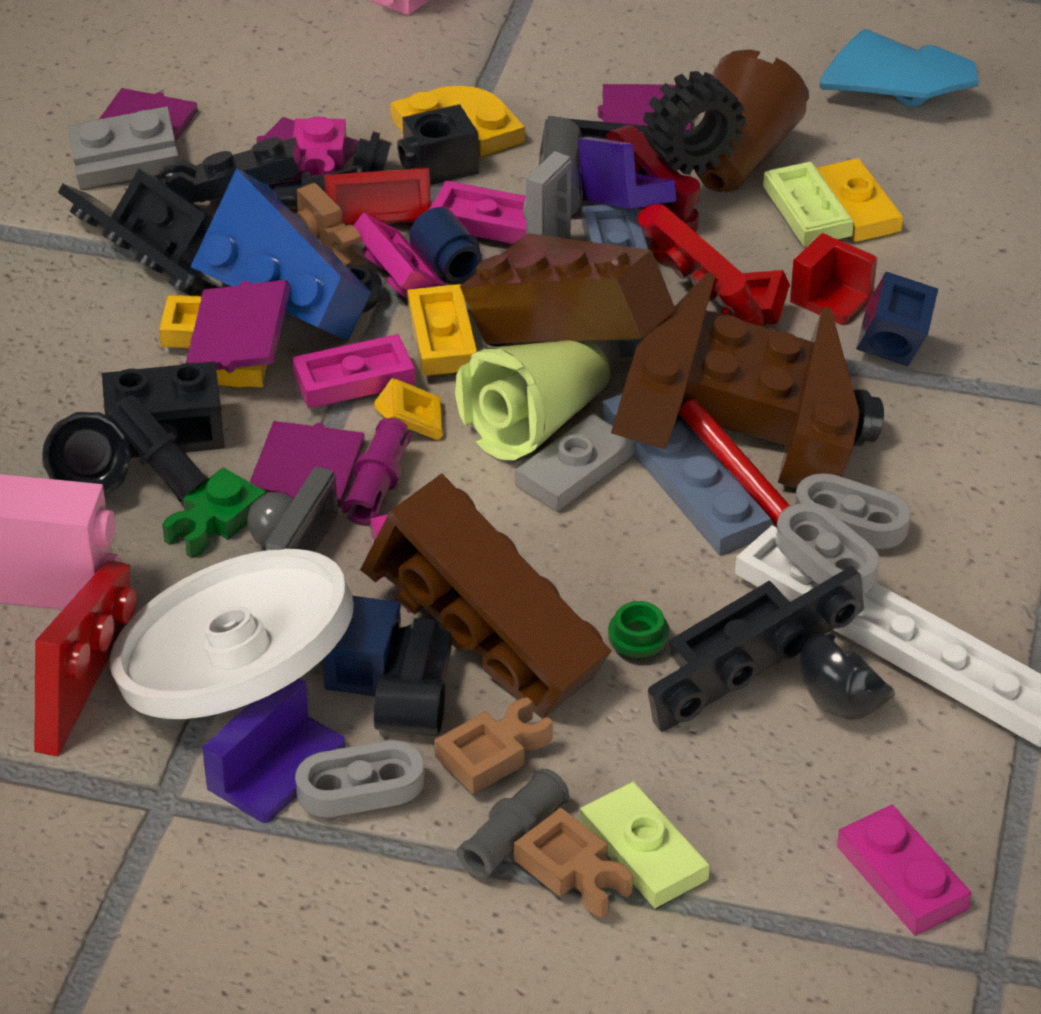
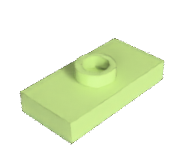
(807, 203)
(645, 844)

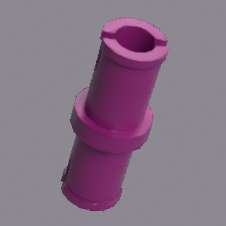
(377, 471)

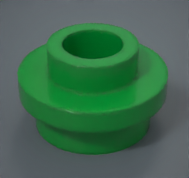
(638, 630)

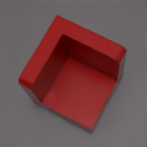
(833, 277)

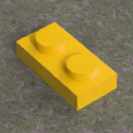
(441, 328)

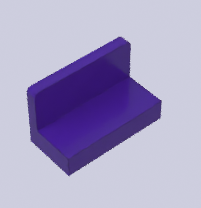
(611, 178)
(259, 751)

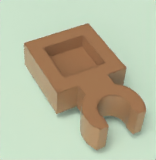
(326, 223)
(492, 749)
(570, 855)

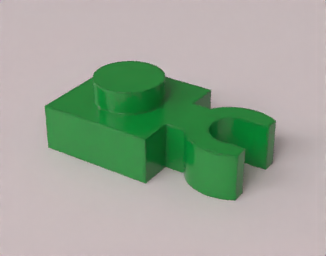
(213, 507)

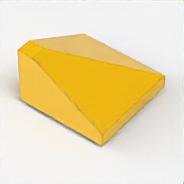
(412, 406)

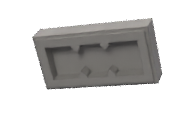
(549, 198)
(574, 463)

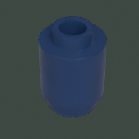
(445, 244)

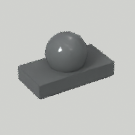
(297, 522)

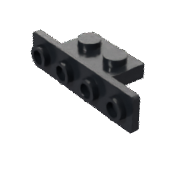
(156, 223)
(747, 639)

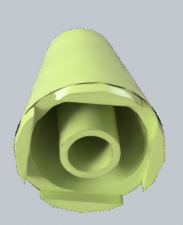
(527, 392)

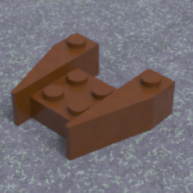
(747, 382)

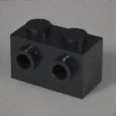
(178, 397)

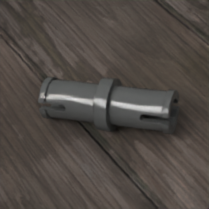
(510, 821)

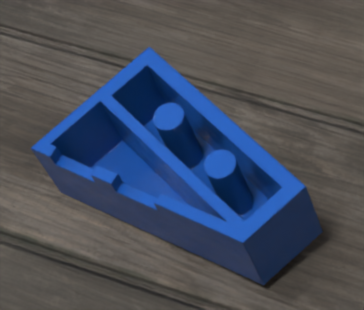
(265, 242)

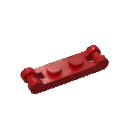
(693, 257)

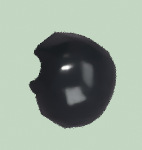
(87, 450)
(841, 680)

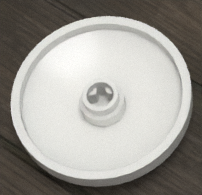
(231, 634)

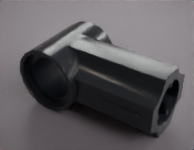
(415, 688)

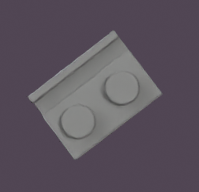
(118, 146)

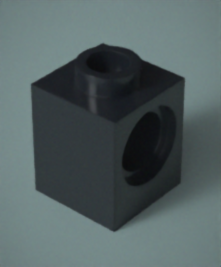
(440, 141)

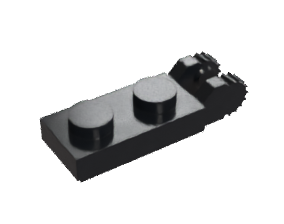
(267, 162)

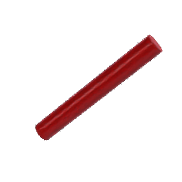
(733, 459)

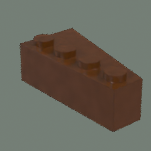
(566, 292)
(485, 595)

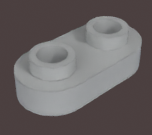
(870, 512)
(824, 544)
(360, 778)

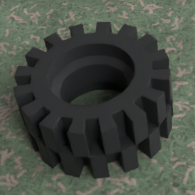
(679, 107)

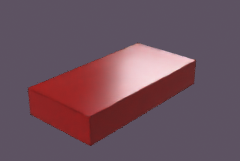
(385, 195)

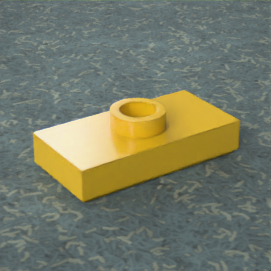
(863, 199)

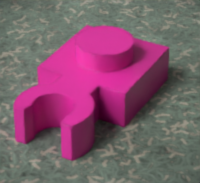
(320, 143)

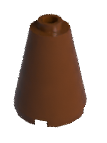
(773, 106)

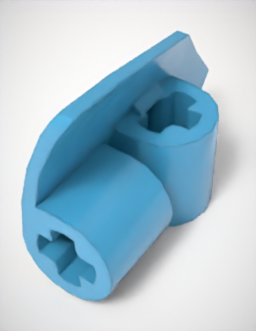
(890, 68)

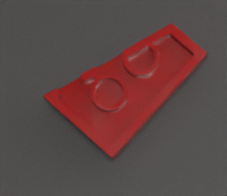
(75, 652)

